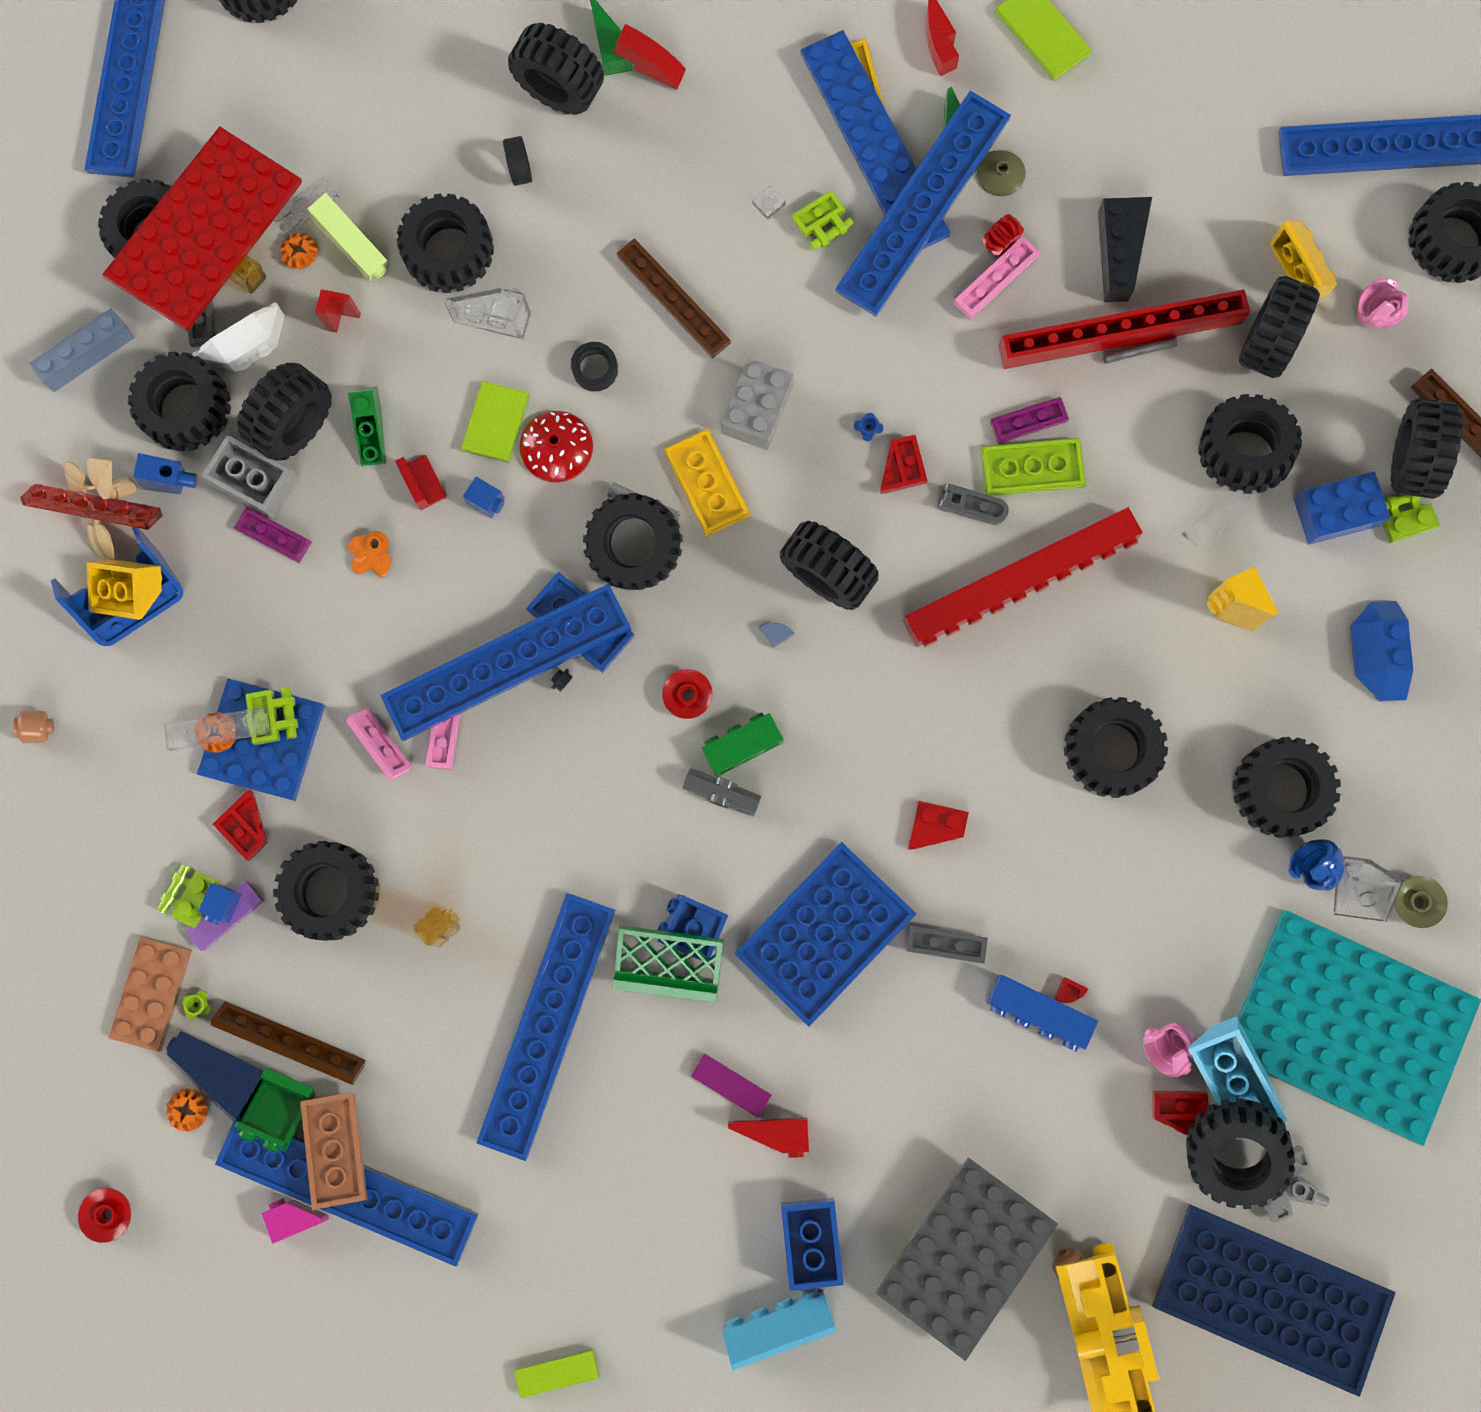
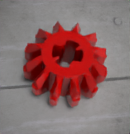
(1002, 235)

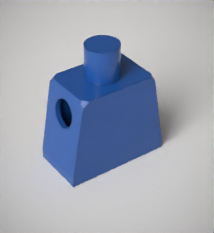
(162, 474)

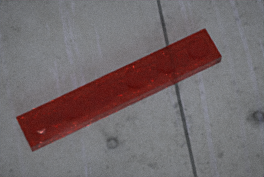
(91, 506)

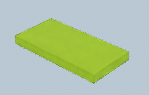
(1045, 34)
(1033, 467)

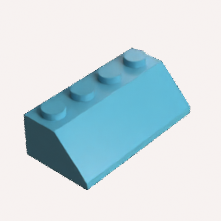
(1234, 1067)
(778, 1328)

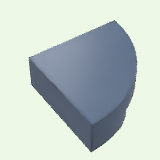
(776, 633)

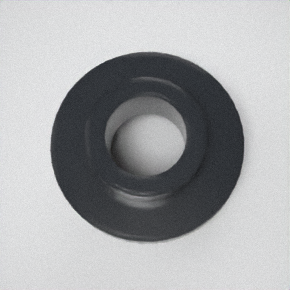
(561, 679)

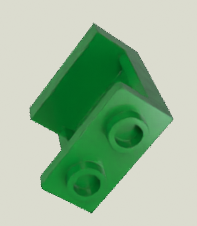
(274, 1111)

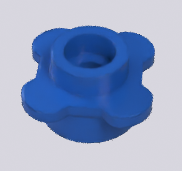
(868, 419)

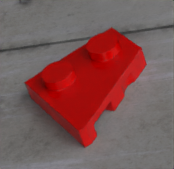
(903, 466)
(936, 825)
(243, 826)
(1178, 1108)

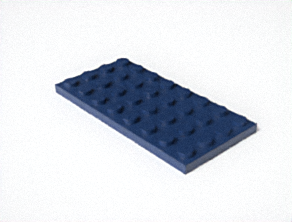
(1274, 1300)

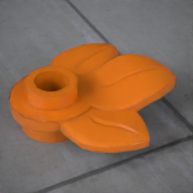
(367, 556)

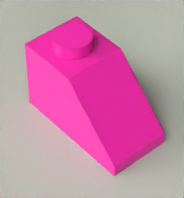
(290, 1218)

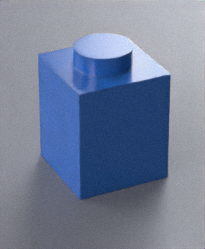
(484, 497)
(219, 904)

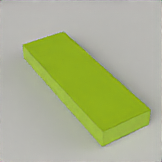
(556, 1373)

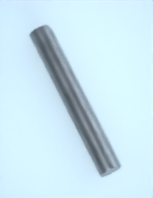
(1139, 350)

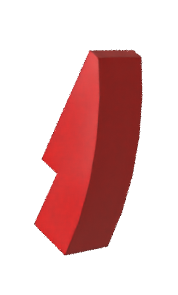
(940, 39)
(649, 57)

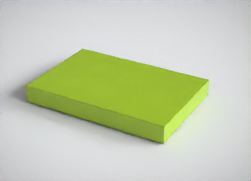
(495, 421)

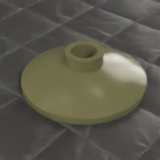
(997, 181)
(1432, 898)

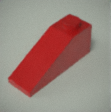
(782, 1135)

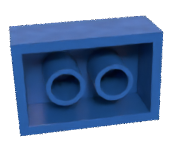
(1341, 508)
(812, 1244)

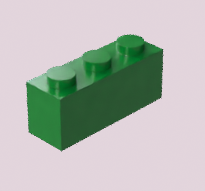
(742, 743)

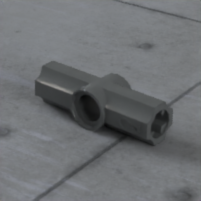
(721, 792)

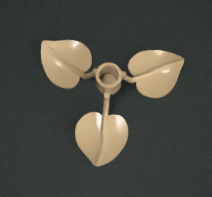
(100, 475)

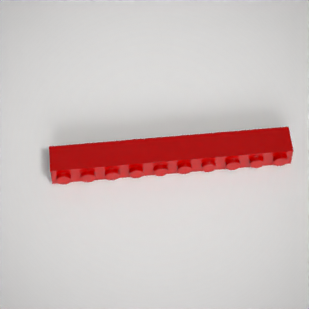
(1124, 329)
(1022, 577)

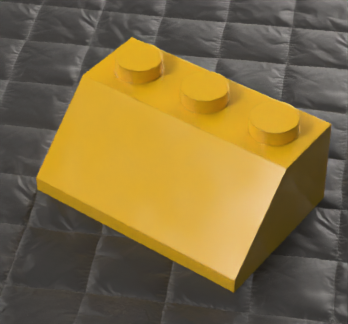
(1301, 258)
(122, 587)
(1243, 601)

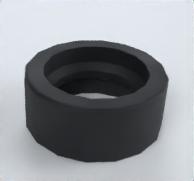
(517, 160)
(586, 350)

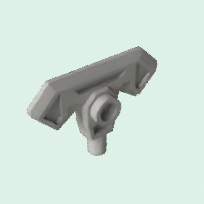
(1298, 1190)

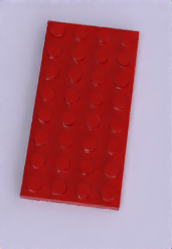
(202, 228)

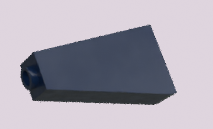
(215, 1073)

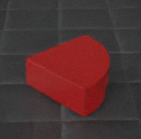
(1069, 991)

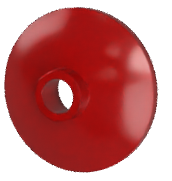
(682, 682)
(93, 1219)

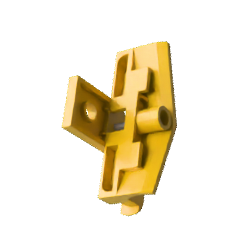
(1095, 1309)

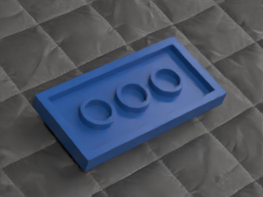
(561, 592)

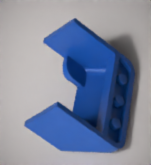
(110, 629)

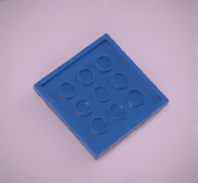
(266, 767)

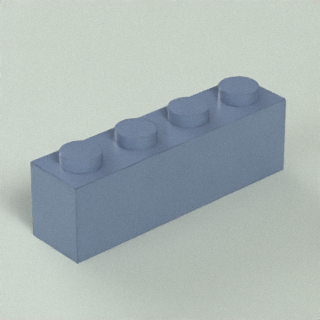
(82, 350)

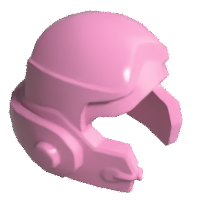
(1382, 304)
(1169, 1049)

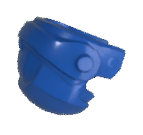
(1319, 863)

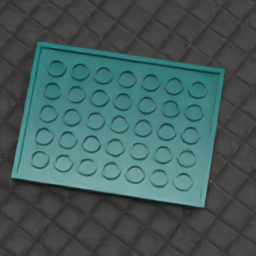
(1356, 1026)

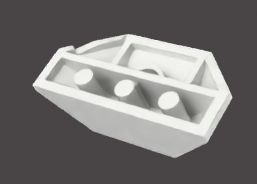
(244, 341)

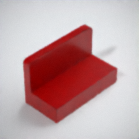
(332, 306)
(421, 481)

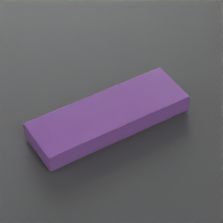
(207, 933)

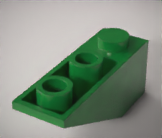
(368, 425)

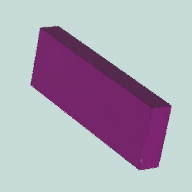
(1029, 420)
(272, 535)
(731, 1085)

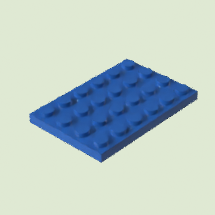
(825, 934)

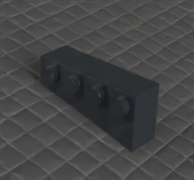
(1121, 244)

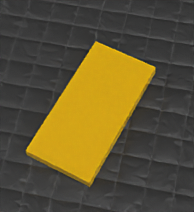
(707, 482)

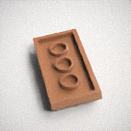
(150, 994)
(333, 1150)

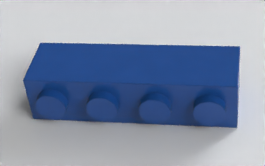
(1041, 1012)

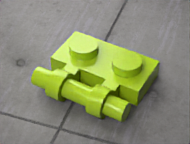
(818, 214)
(1410, 522)
(267, 700)
(187, 906)

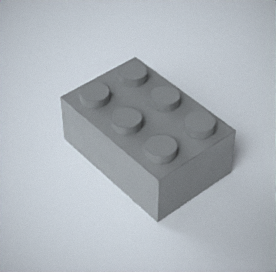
(757, 403)
(250, 477)

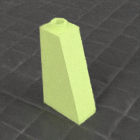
(347, 237)

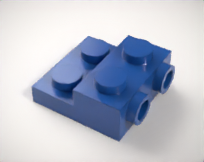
(693, 918)

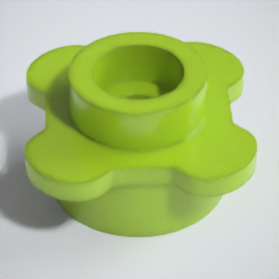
(189, 1005)

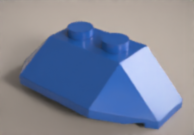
(1383, 650)

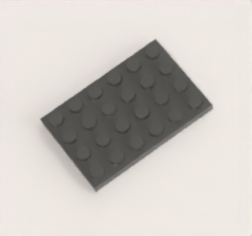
(966, 1258)

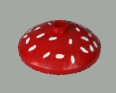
(560, 460)

